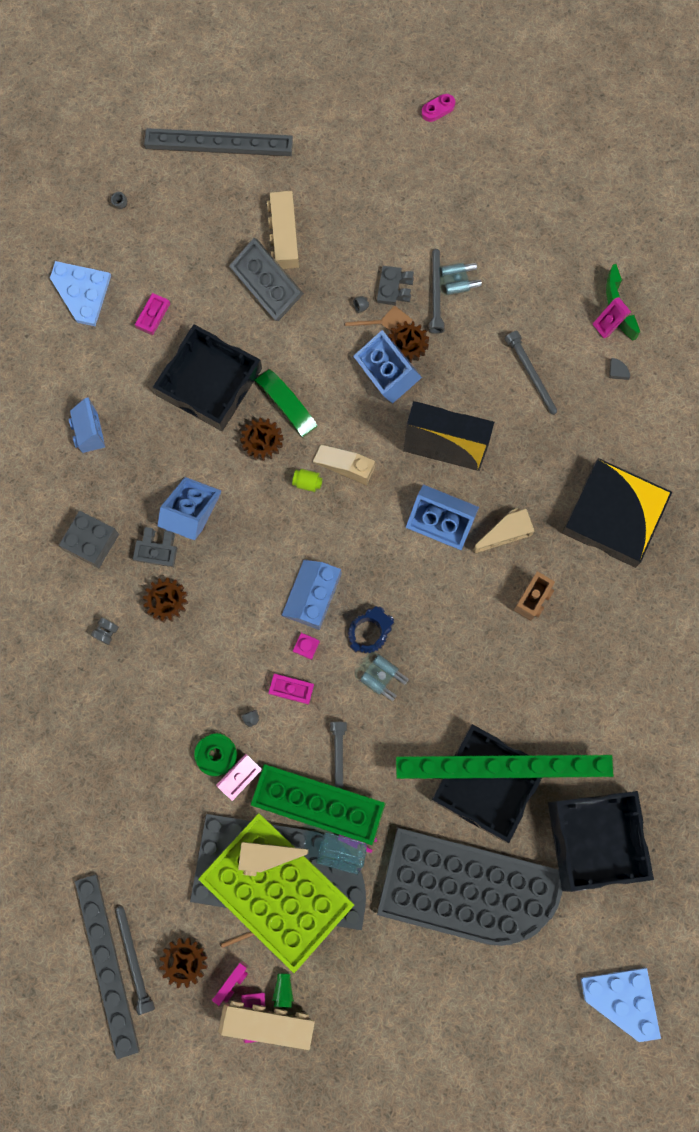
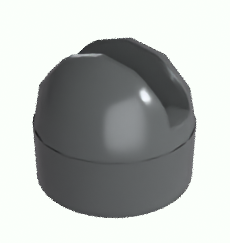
(119, 197)
(362, 302)
(250, 718)

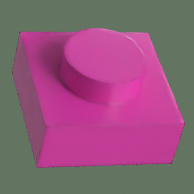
(306, 646)

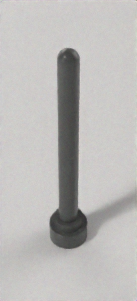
(436, 324)
(514, 340)
(338, 730)
(144, 1003)

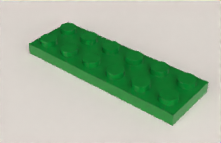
(318, 804)

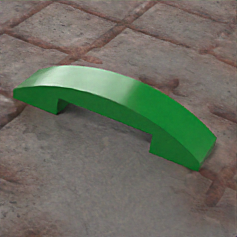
(629, 325)
(286, 402)

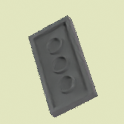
(266, 279)

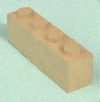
(283, 228)
(266, 1026)

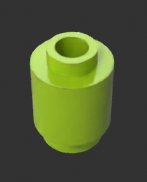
(307, 480)

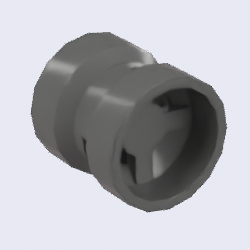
(102, 635)

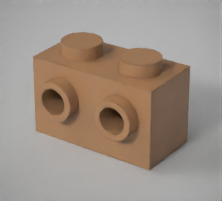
(534, 596)

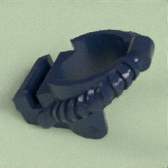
(377, 617)

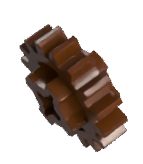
(419, 344)
(256, 443)
(169, 591)
(189, 972)

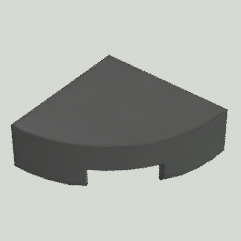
(618, 370)

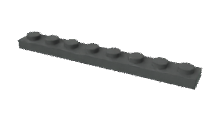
(218, 142)
(107, 967)

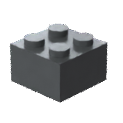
(89, 539)

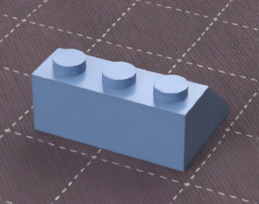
(442, 517)
(312, 593)

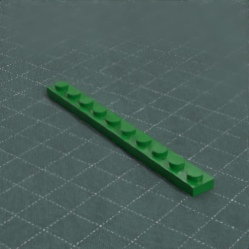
(504, 766)

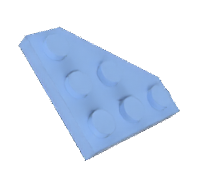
(81, 290)
(624, 1000)

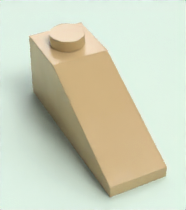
(345, 463)
(511, 528)
(262, 857)

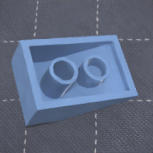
(387, 367)
(188, 508)

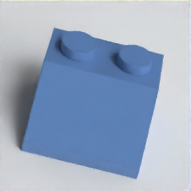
(86, 427)

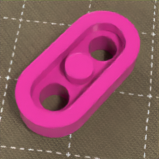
(439, 107)

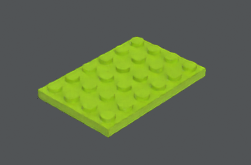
(284, 906)

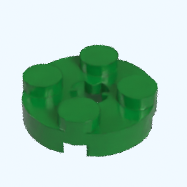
(205, 761)

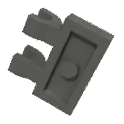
(389, 285)
(155, 553)

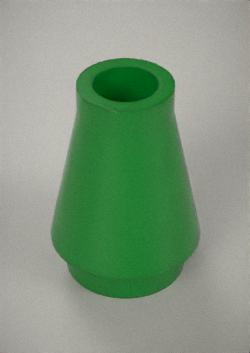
(283, 991)

